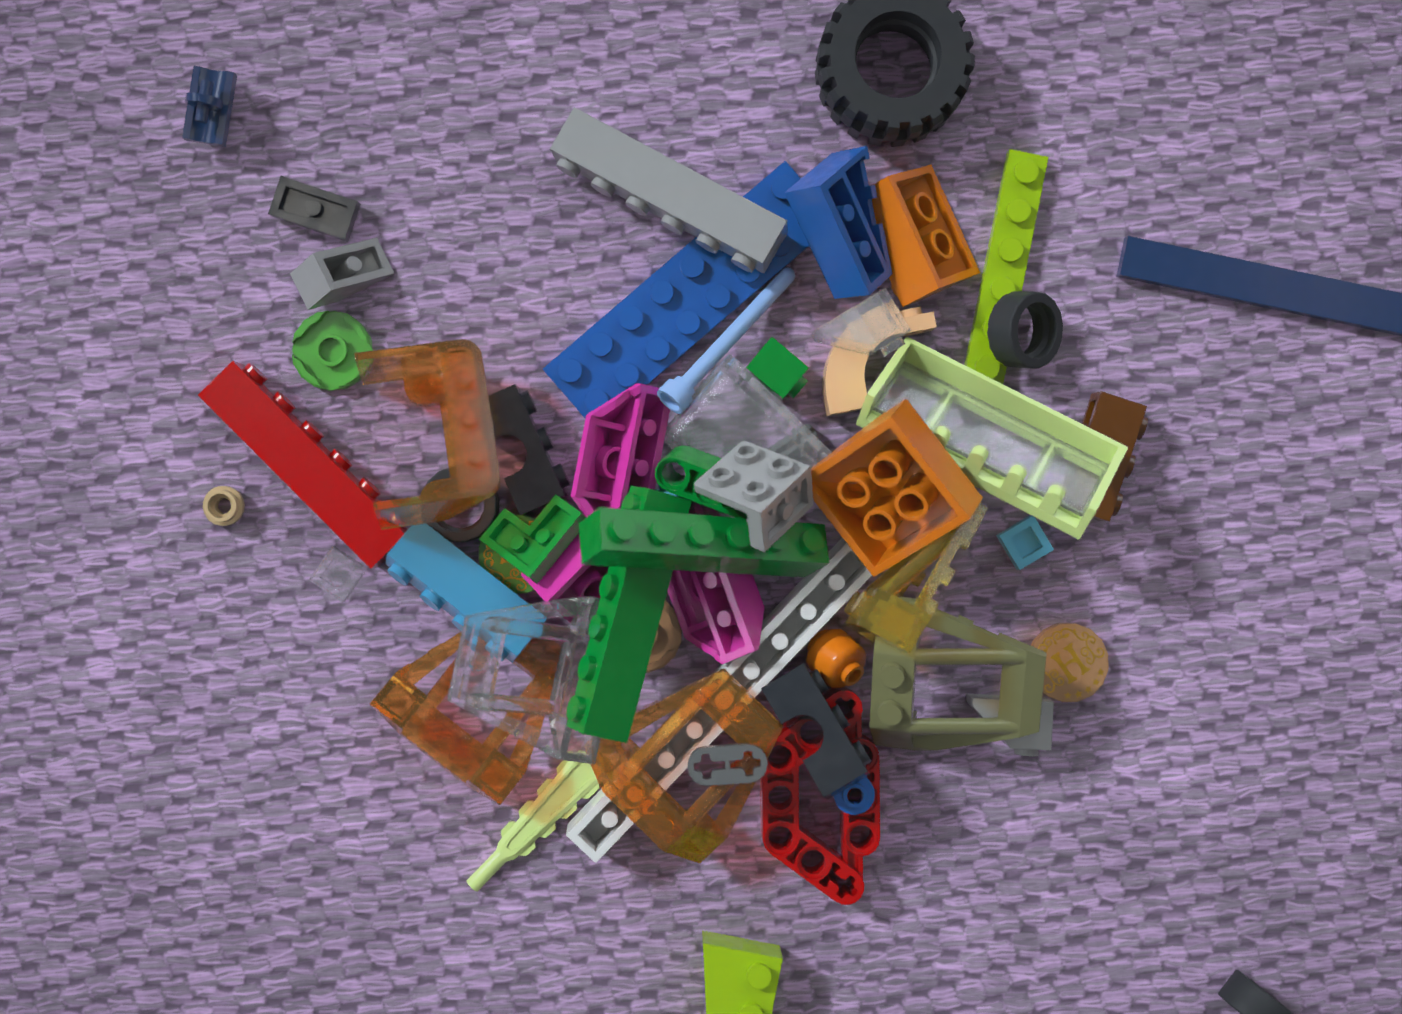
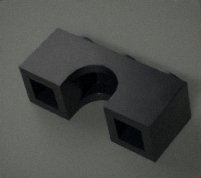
(538, 478)
(838, 761)

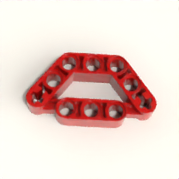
(786, 814)

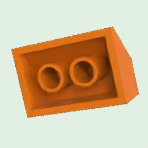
(921, 235)

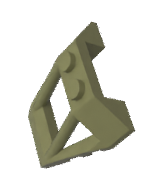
(893, 689)

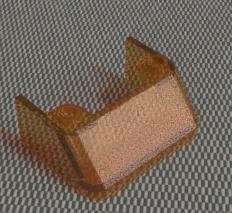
(455, 379)

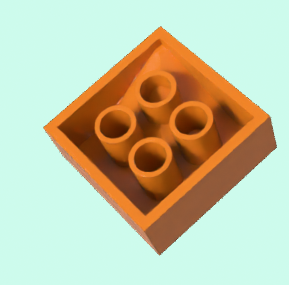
(892, 489)

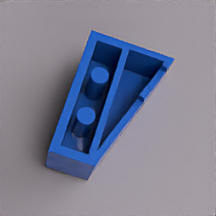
(841, 225)

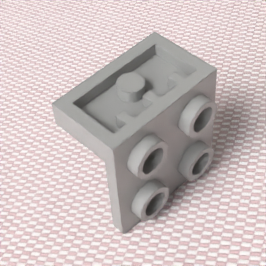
(763, 485)

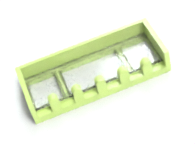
(1001, 437)

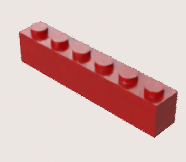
(301, 459)

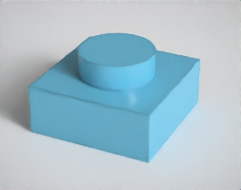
(1025, 542)

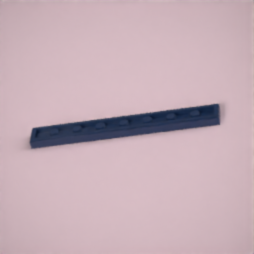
(1261, 285)

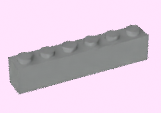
(669, 191)

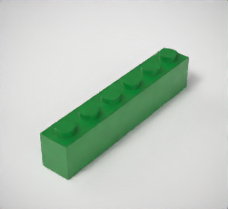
(697, 544)
(622, 636)

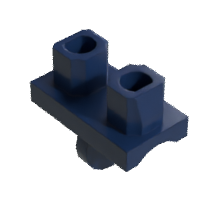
(209, 106)

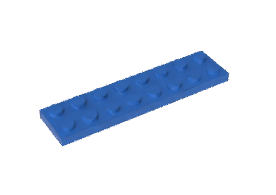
(671, 310)

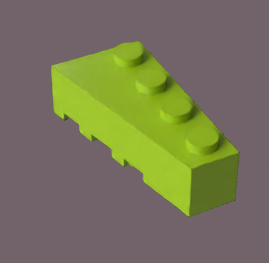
(739, 974)

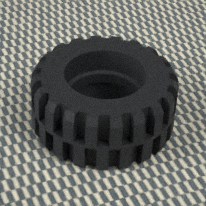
(884, 116)

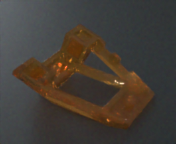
(442, 740)
(625, 782)

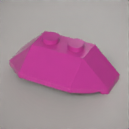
(620, 448)
(717, 609)

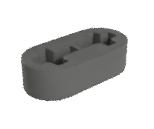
(729, 774)

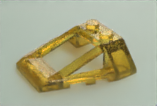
(892, 619)

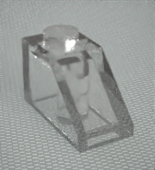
(866, 327)

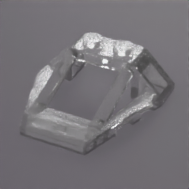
(480, 660)

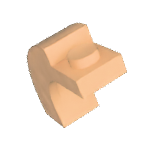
(844, 370)

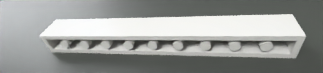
(782, 637)

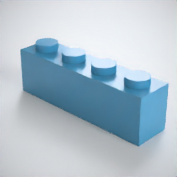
(452, 581)

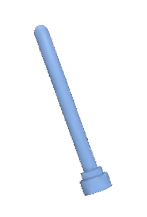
(678, 392)

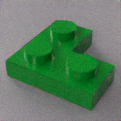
(536, 546)

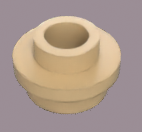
(211, 502)

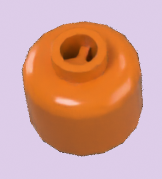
(836, 658)

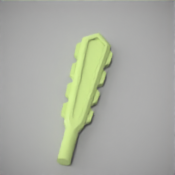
(538, 817)

